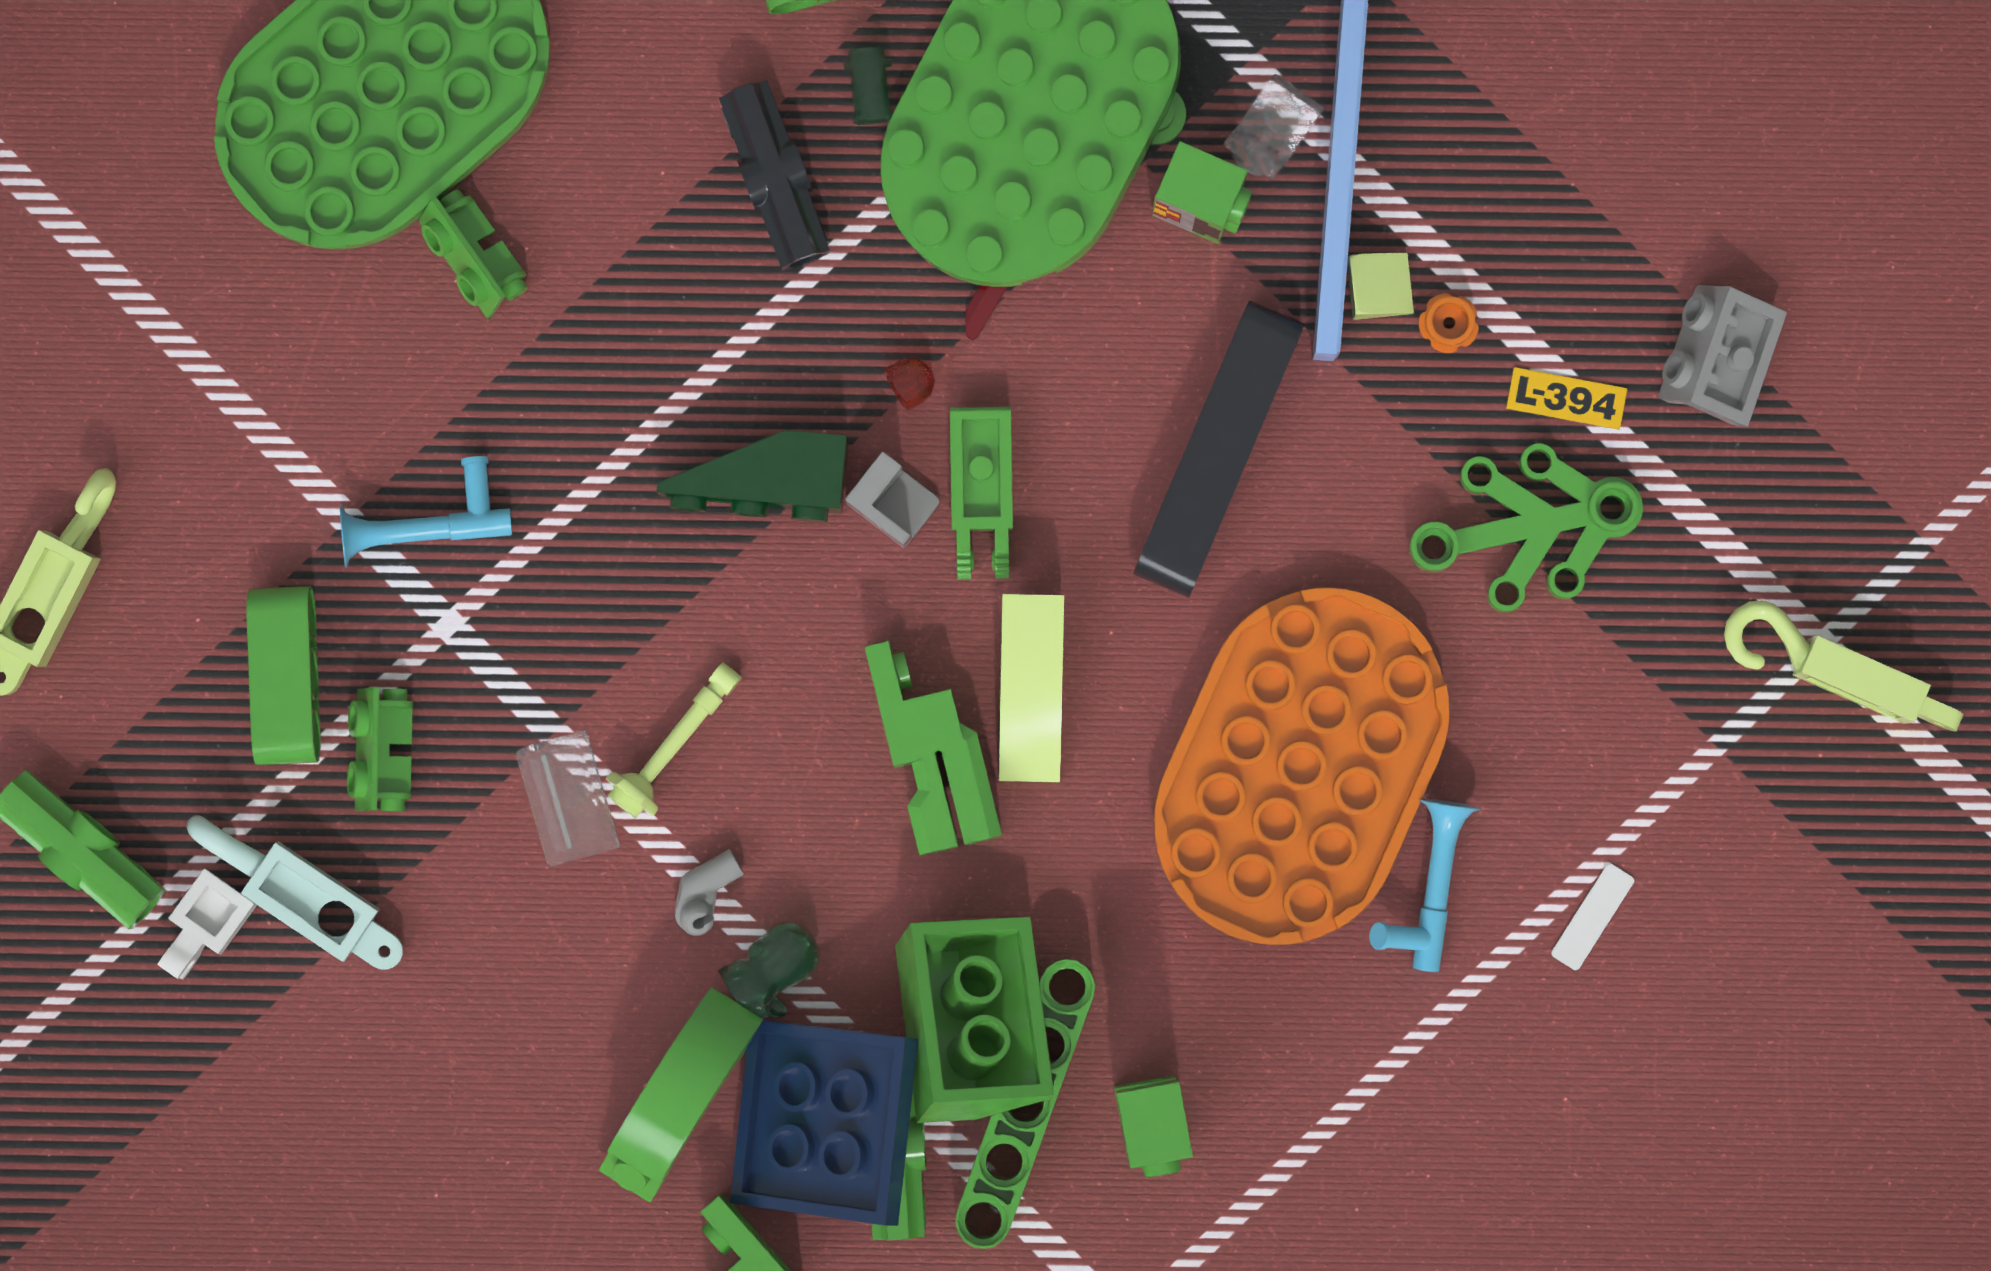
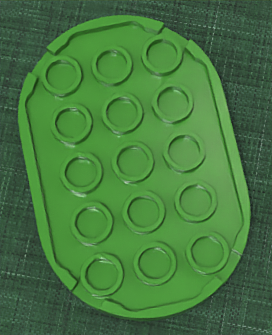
(371, 108)
(1026, 131)

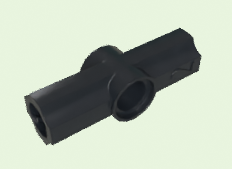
(774, 175)

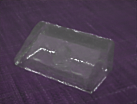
(567, 798)

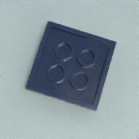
(824, 1122)

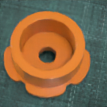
(1462, 313)

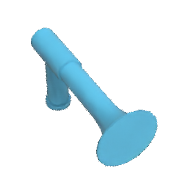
(475, 523)
(1429, 935)

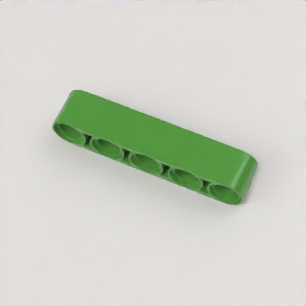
(1020, 1133)

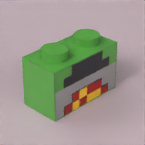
(1202, 194)

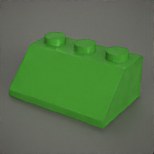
(976, 1017)

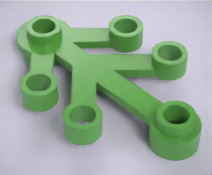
(1537, 524)

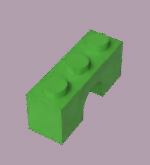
(1153, 1125)

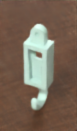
(296, 893)

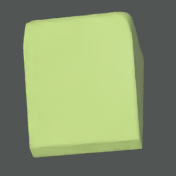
(1379, 285)

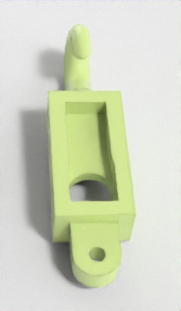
(52, 582)
(1840, 670)

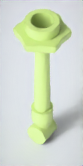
(633, 790)

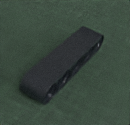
(1218, 448)

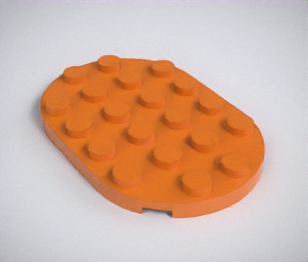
(1301, 766)

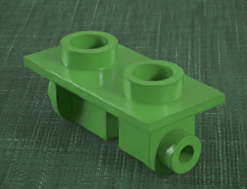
(454, 231)
(377, 726)

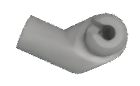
(699, 891)

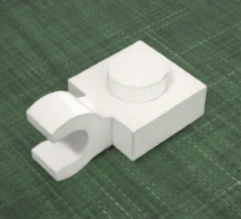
(209, 917)

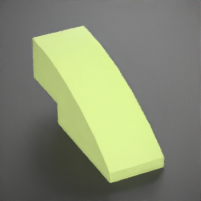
(1031, 688)

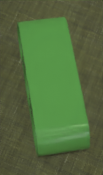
(283, 675)

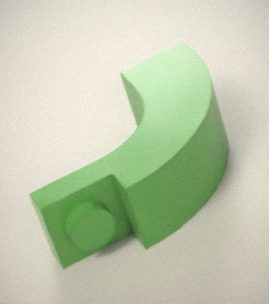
(679, 1094)

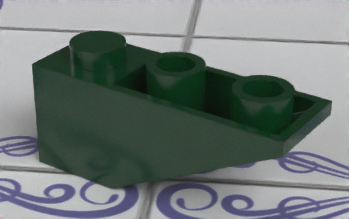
(777, 472)

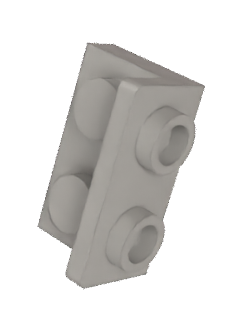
(1722, 353)

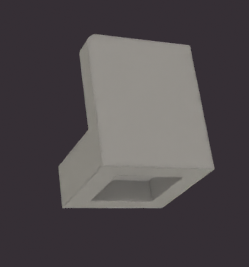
(892, 500)

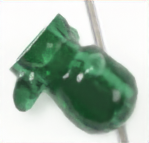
(773, 964)

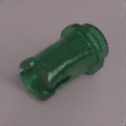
(869, 85)

